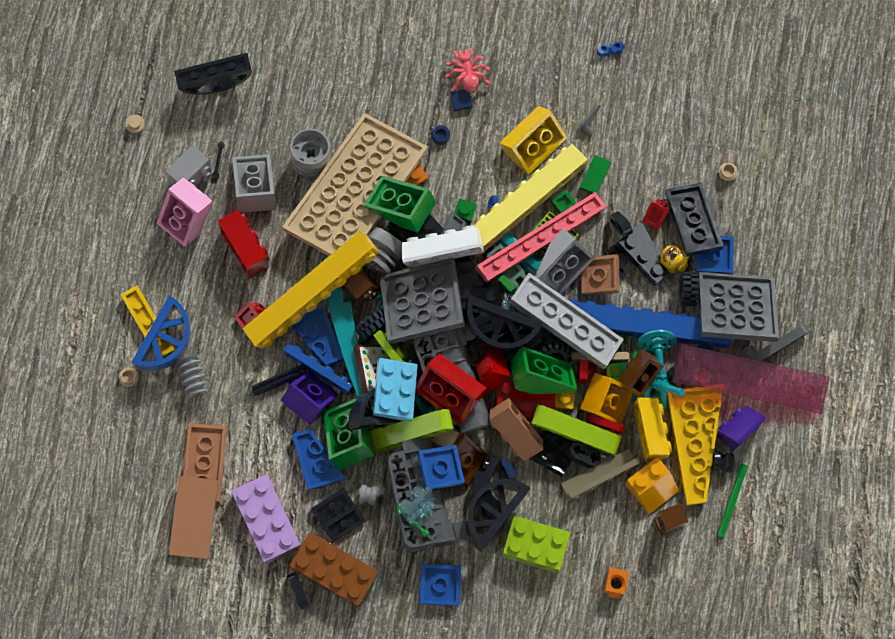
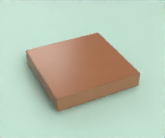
(601, 276)

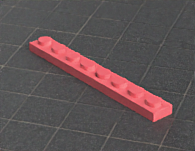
(540, 237)

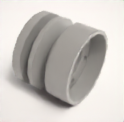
(309, 144)
(388, 247)

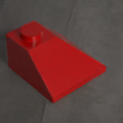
(491, 370)

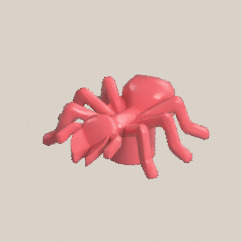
(468, 73)

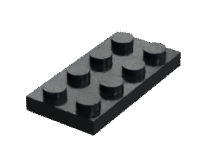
(694, 219)

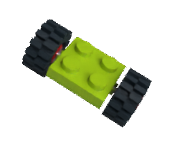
(374, 327)

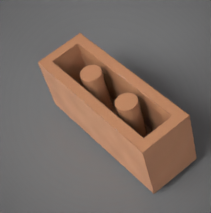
(516, 430)

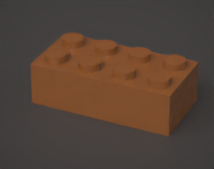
(334, 570)

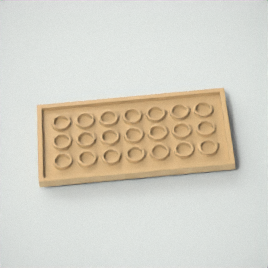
(336, 200)

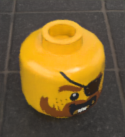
(674, 259)

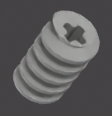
(191, 377)

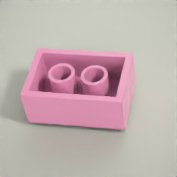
(184, 212)

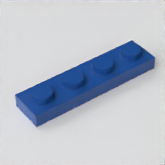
(312, 364)

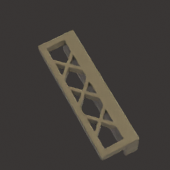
(599, 475)

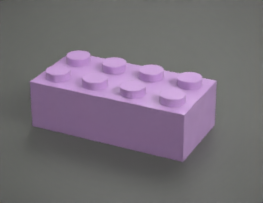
(266, 519)

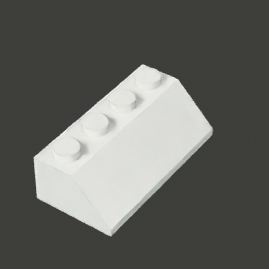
(441, 247)

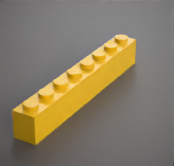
(311, 290)

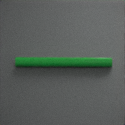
(732, 501)

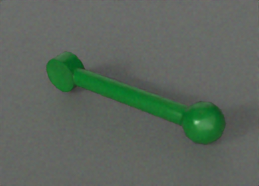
(425, 533)

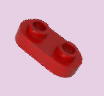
(604, 423)

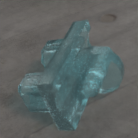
(420, 506)

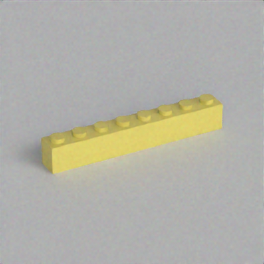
(530, 195)

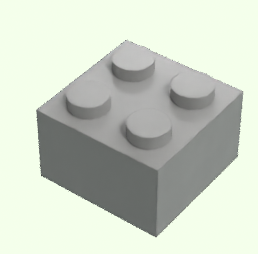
(192, 166)

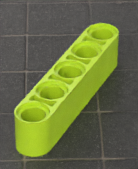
(420, 427)
(576, 430)

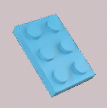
(395, 389)

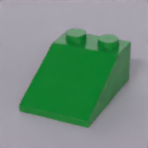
(401, 203)
(541, 373)
(345, 445)

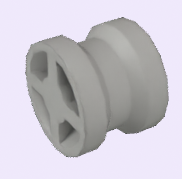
(368, 495)

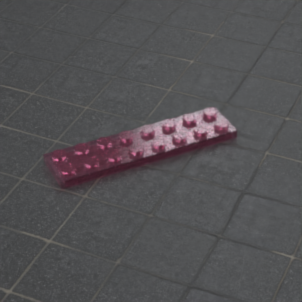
(751, 379)

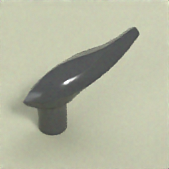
(587, 120)

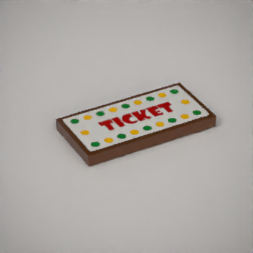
(366, 361)

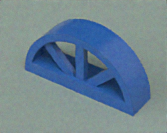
(155, 331)

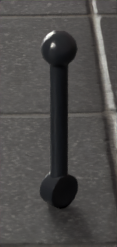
(215, 175)

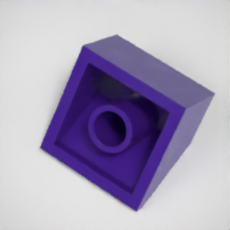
(309, 397)
(740, 427)

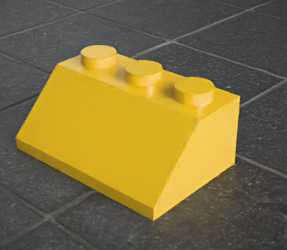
(533, 139)
(651, 429)

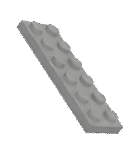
(566, 320)

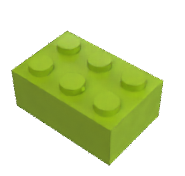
(536, 544)

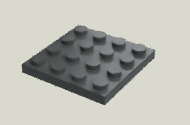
(421, 301)
(738, 307)

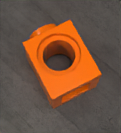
(622, 577)

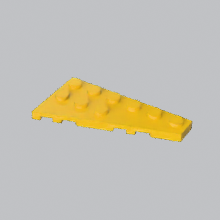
(695, 432)

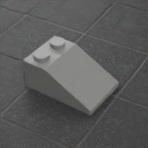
(253, 183)
(563, 262)

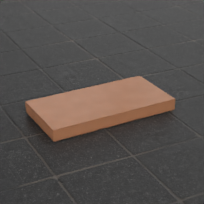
(206, 453)
(193, 517)

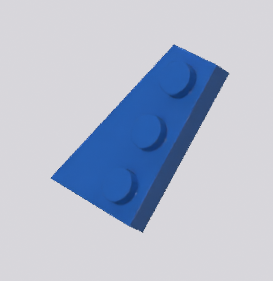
(319, 336)
(315, 461)

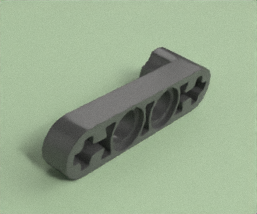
(775, 347)

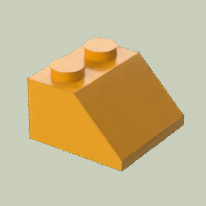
(606, 398)
(652, 485)

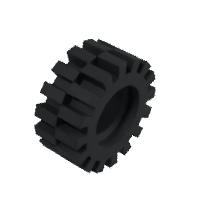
(688, 288)
(555, 346)

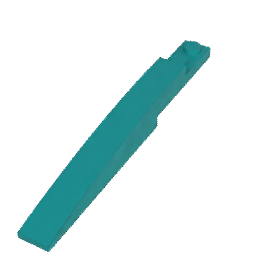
(345, 333)

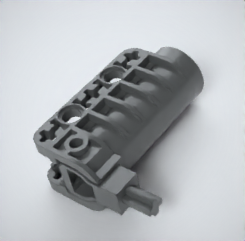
(454, 346)
(441, 528)

